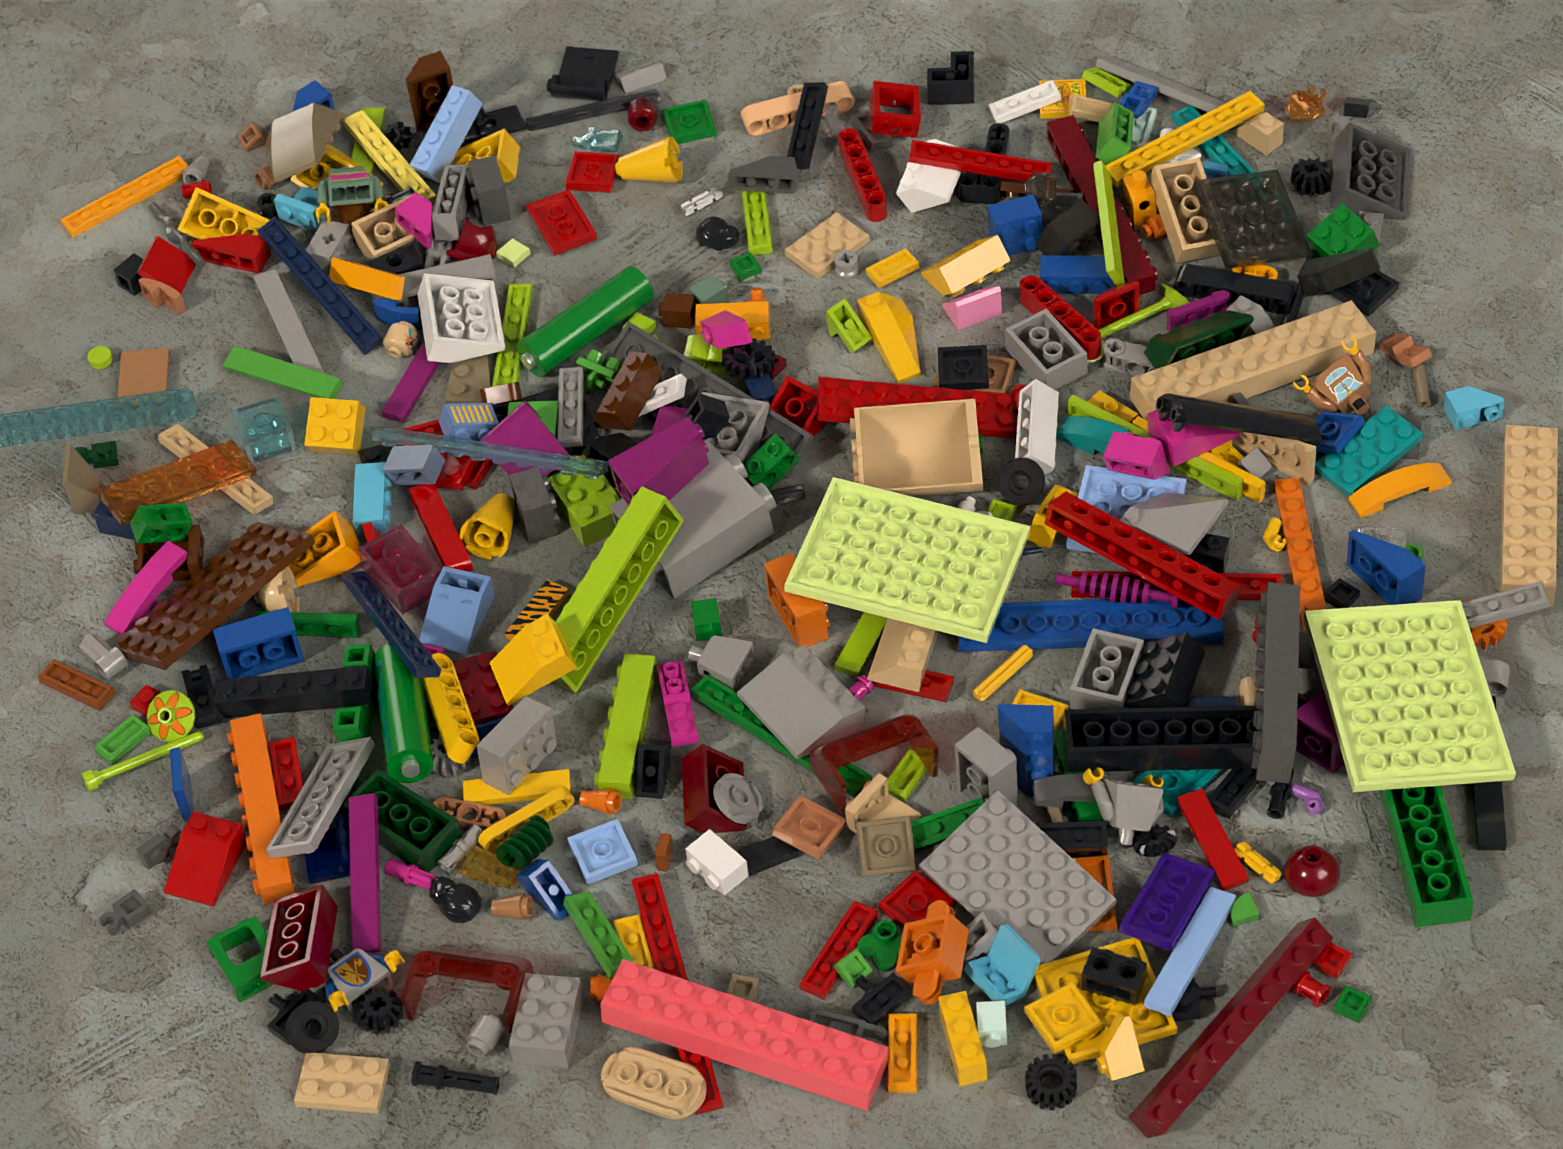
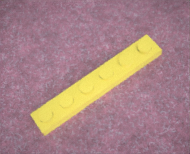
(386, 155)

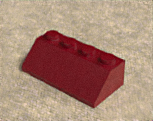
(300, 939)

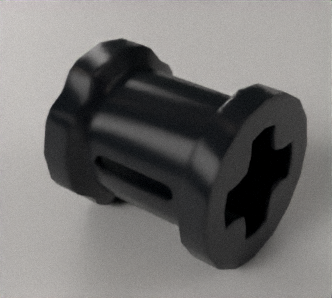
(267, 205)

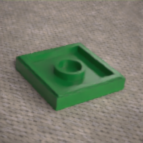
(689, 122)

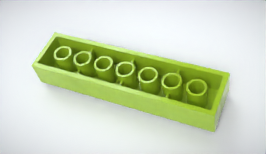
(615, 580)

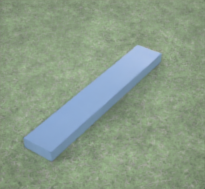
(1189, 951)

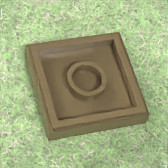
(886, 846)

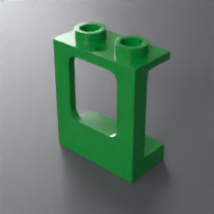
(246, 976)

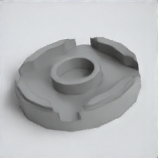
(737, 798)

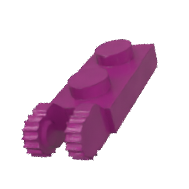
(1198, 309)

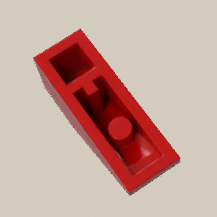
(235, 251)

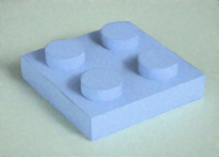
(602, 851)

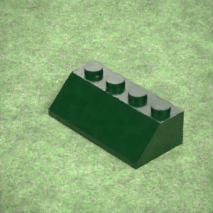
(1197, 337)

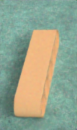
(782, 111)

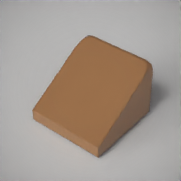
(253, 137)

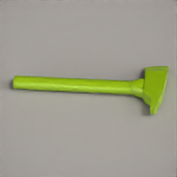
(1171, 300)

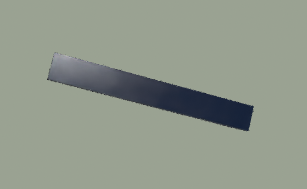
(320, 286)
(391, 624)

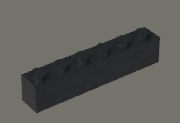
(295, 692)

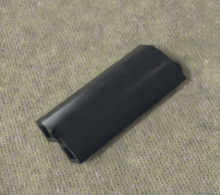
(1237, 417)

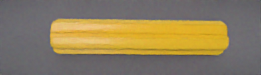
(1002, 673)

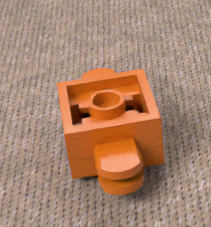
(932, 951)

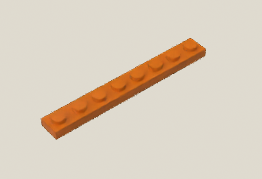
(1299, 545)

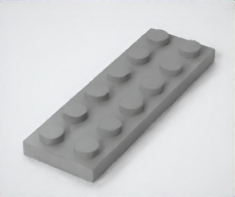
(320, 798)

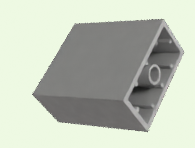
(719, 524)

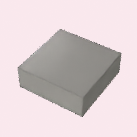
(1255, 463)

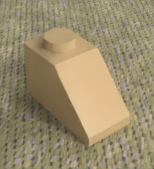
(1261, 132)

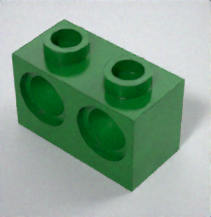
(771, 462)
(161, 523)

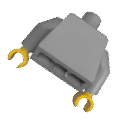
(1127, 804)

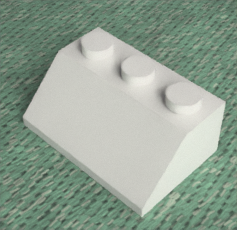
(927, 185)

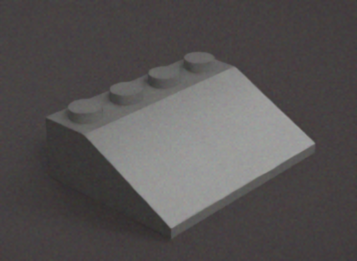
(802, 702)

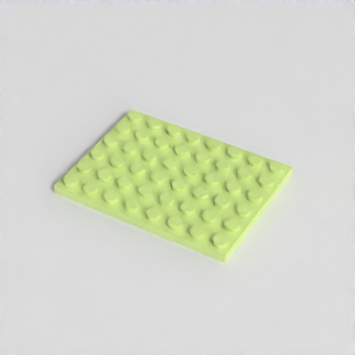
(908, 559)
(1408, 696)

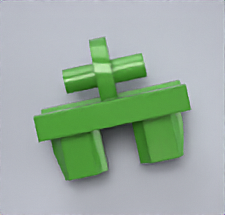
(596, 372)

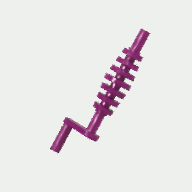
(1114, 588)

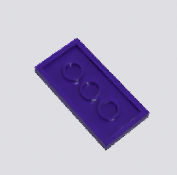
(1167, 901)

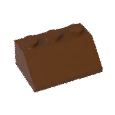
(428, 87)
(628, 392)

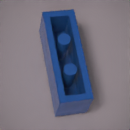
(1075, 274)

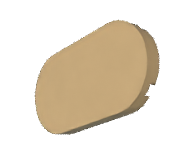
(653, 1083)

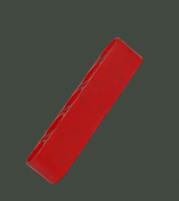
(862, 175)
(1038, 296)
(440, 527)

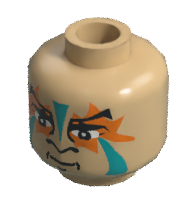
(400, 339)

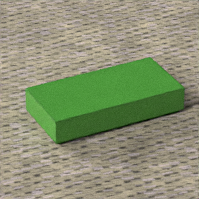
(122, 739)

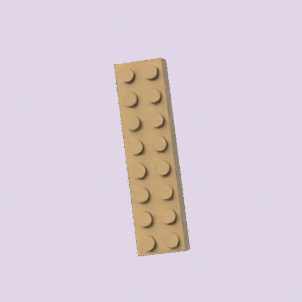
(1529, 508)

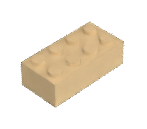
(1181, 209)

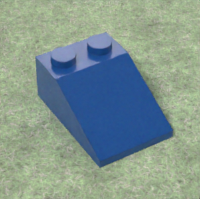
(1386, 568)

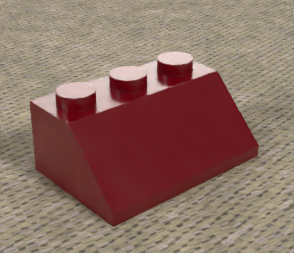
(699, 774)

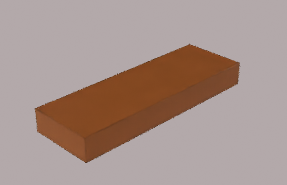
(76, 685)

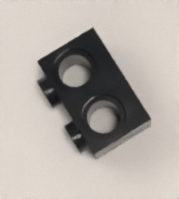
(1212, 552)
(1111, 980)

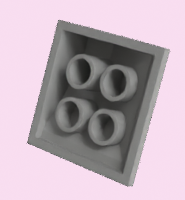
(744, 426)
(1175, 519)

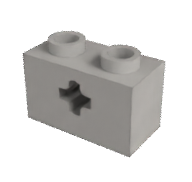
(330, 241)

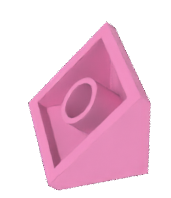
(974, 307)

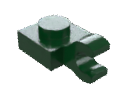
(101, 455)

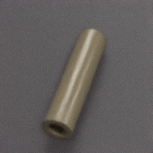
(1421, 386)

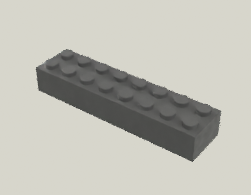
(1276, 683)

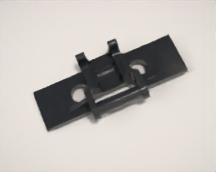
(503, 118)

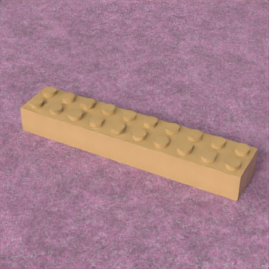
(1259, 360)

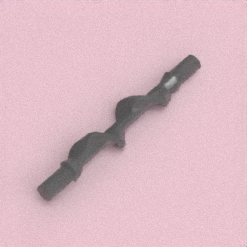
(174, 235)

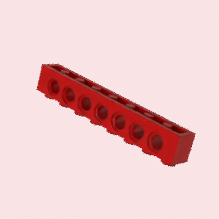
(1142, 555)

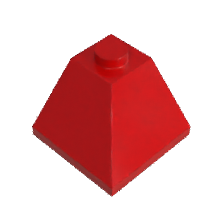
(1116, 303)

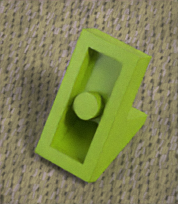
(845, 323)

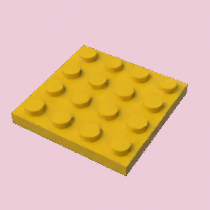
(1146, 1023)

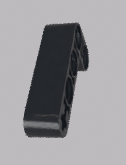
(984, 188)

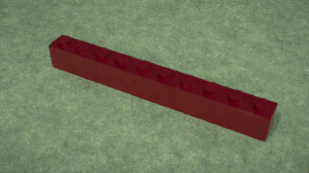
(1077, 162)
(1230, 1028)

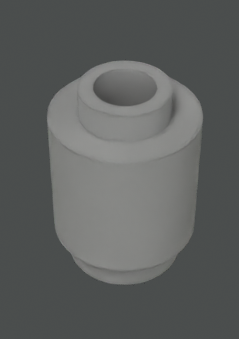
(484, 1035)

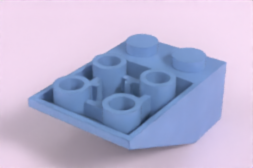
(457, 609)

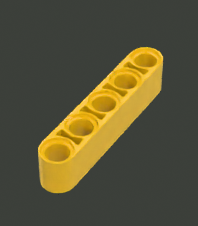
(451, 711)

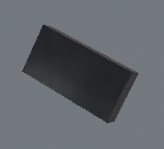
(767, 854)

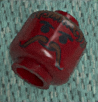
(642, 114)

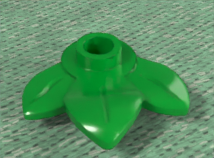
(881, 949)

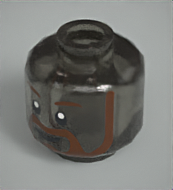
(1042, 187)

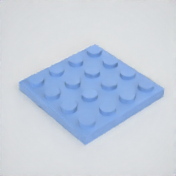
(1118, 491)

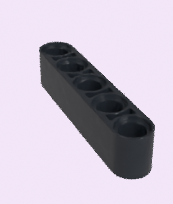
(1202, 281)

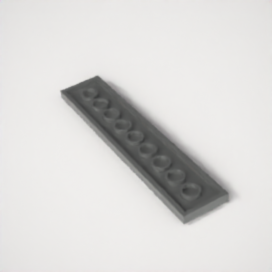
(701, 380)

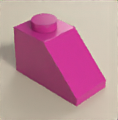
(416, 218)
(725, 330)

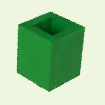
(706, 619)

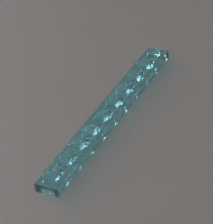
(498, 453)

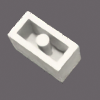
(716, 862)

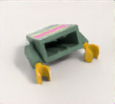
(348, 186)

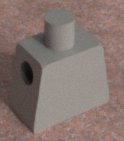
(724, 660)

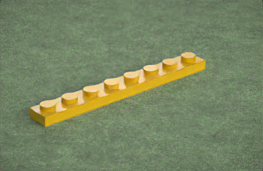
(1186, 137)

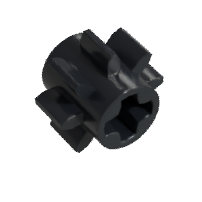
(399, 135)

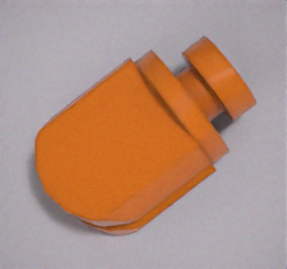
(1153, 228)

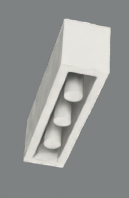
(1037, 424)

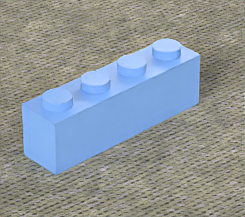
(446, 133)

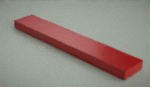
(975, 161)

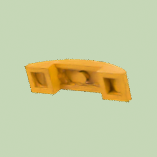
(1396, 484)

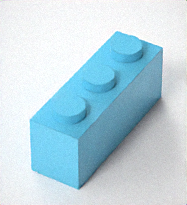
(371, 498)

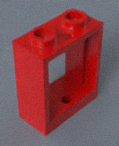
(896, 96)

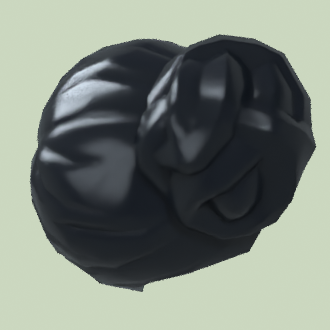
(717, 234)
(456, 901)

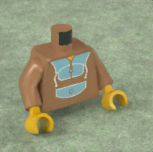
(1342, 384)

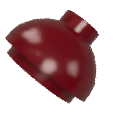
(1310, 877)

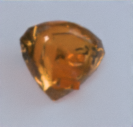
(1304, 106)

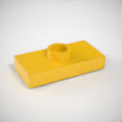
(892, 268)
(1112, 406)

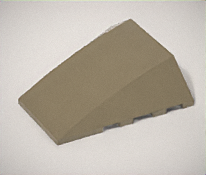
(300, 139)

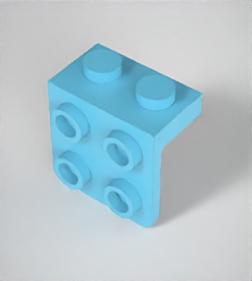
(300, 209)
(1006, 968)

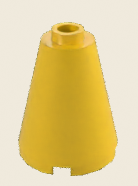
(652, 163)
(490, 527)

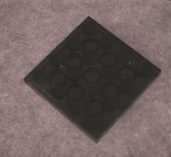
(1251, 218)

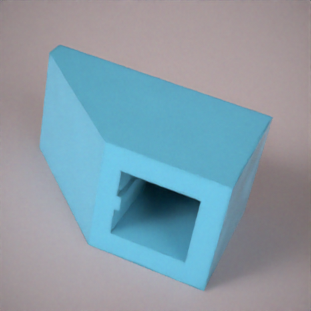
(1472, 407)

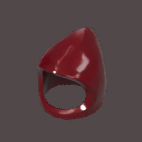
(474, 242)

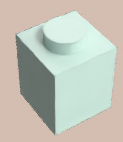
(992, 1023)

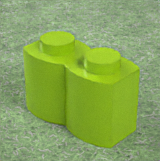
(704, 354)

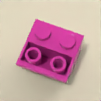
(1136, 456)

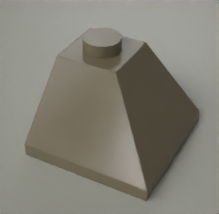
(80, 482)

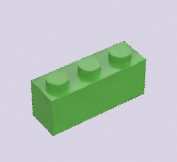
(1114, 133)

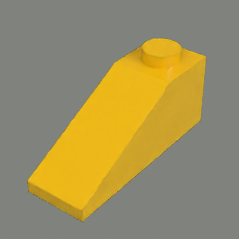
(1039, 532)

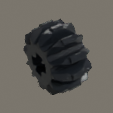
(1310, 176)
(380, 1011)

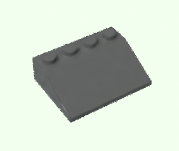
(1370, 173)

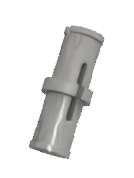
(459, 849)

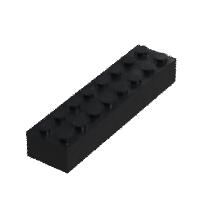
(1159, 738)

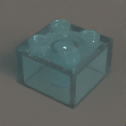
(265, 429)

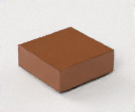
(664, 852)

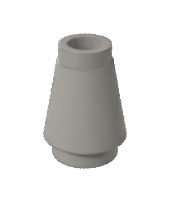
(196, 171)

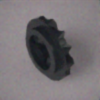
(1146, 847)

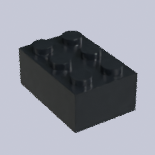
(1166, 673)

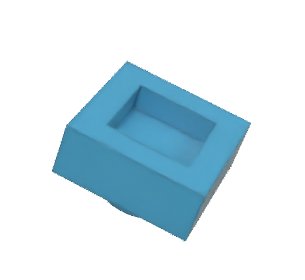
(1215, 169)

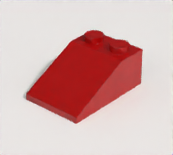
(798, 405)
(205, 858)

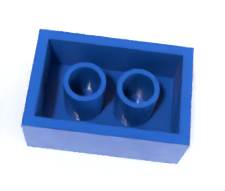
(259, 644)

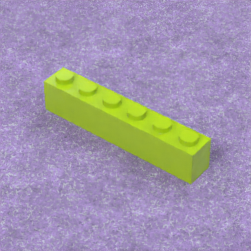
(627, 724)

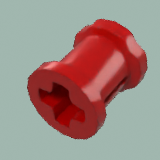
(1311, 989)

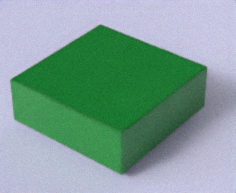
(745, 266)
(1352, 1004)

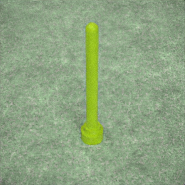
(94, 778)

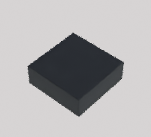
(1341, 594)

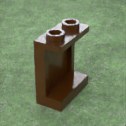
(192, 544)

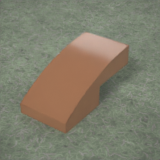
(160, 294)
(1403, 350)

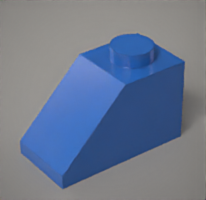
(313, 93)
(545, 887)

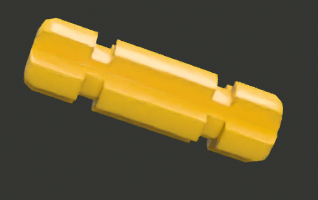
(1257, 862)

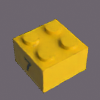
(335, 426)

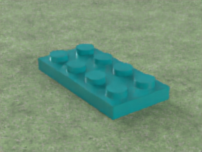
(1370, 451)

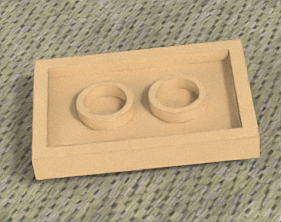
(819, 246)
(342, 1082)

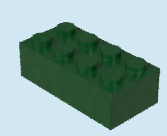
(409, 822)

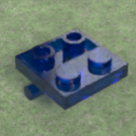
(332, 856)

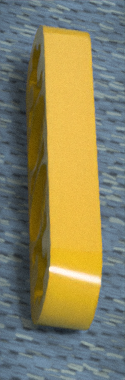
(547, 807)

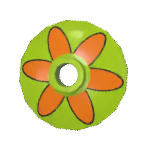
(180, 715)

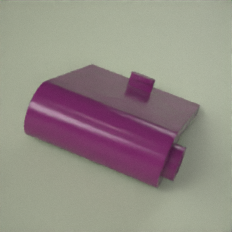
(524, 430)

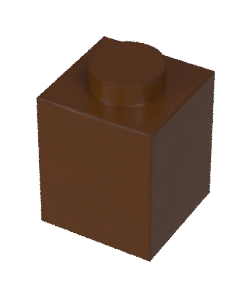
(677, 310)

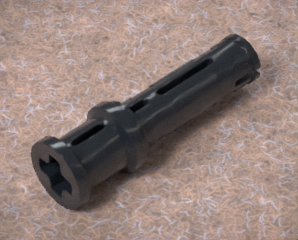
(441, 1073)

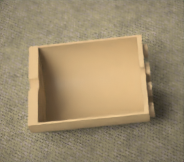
(918, 448)

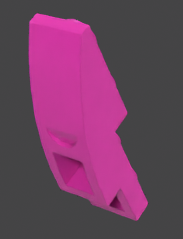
(677, 703)

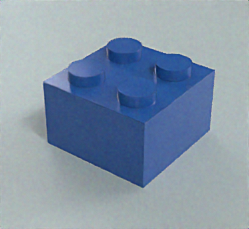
(1016, 223)

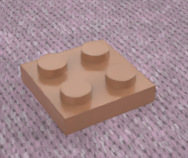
(809, 827)

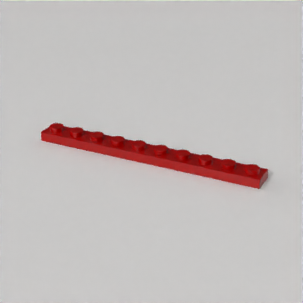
(668, 959)

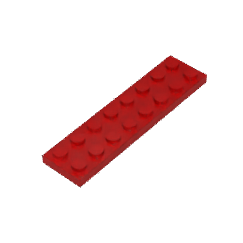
(840, 396)

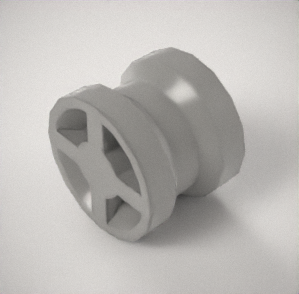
(846, 264)

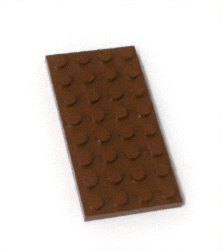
(212, 595)

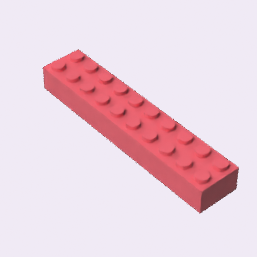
(745, 1034)

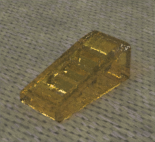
(479, 873)

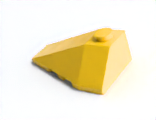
(331, 159)
(215, 217)
(892, 333)

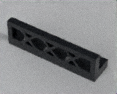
(1078, 838)

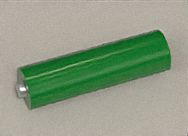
(585, 321)
(402, 718)

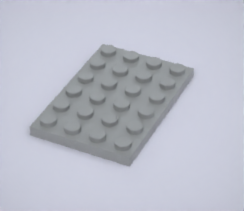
(1019, 878)

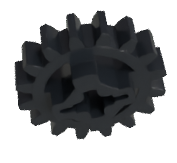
(748, 359)

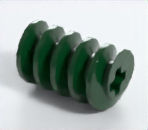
(525, 844)

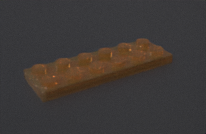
(178, 480)

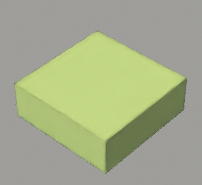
(513, 253)

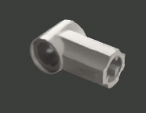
(106, 660)

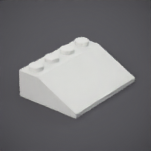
(459, 318)

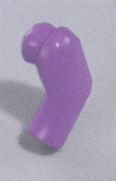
(1311, 798)

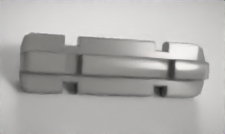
(701, 200)

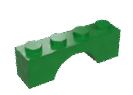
(355, 721)

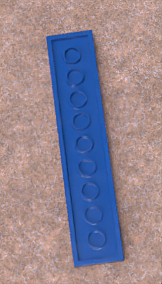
(1071, 622)

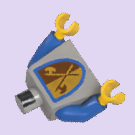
(356, 975)

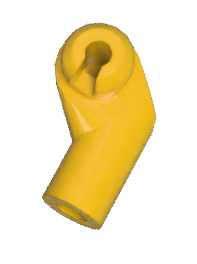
(1271, 535)

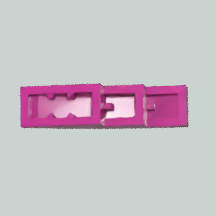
(145, 587)

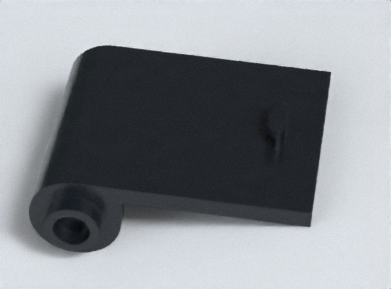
(584, 74)

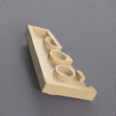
(1284, 454)

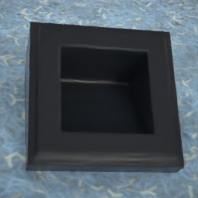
(1356, 107)

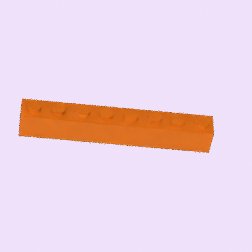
(261, 806)

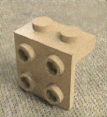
(876, 803)

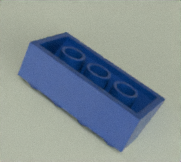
(1030, 736)

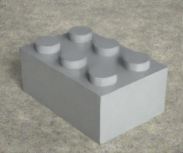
(1046, 350)
(1105, 671)
(517, 745)
(984, 767)
(546, 1020)

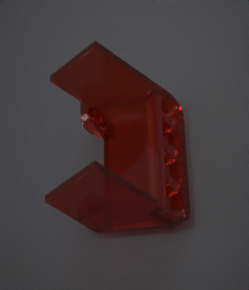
(868, 741)
(501, 970)

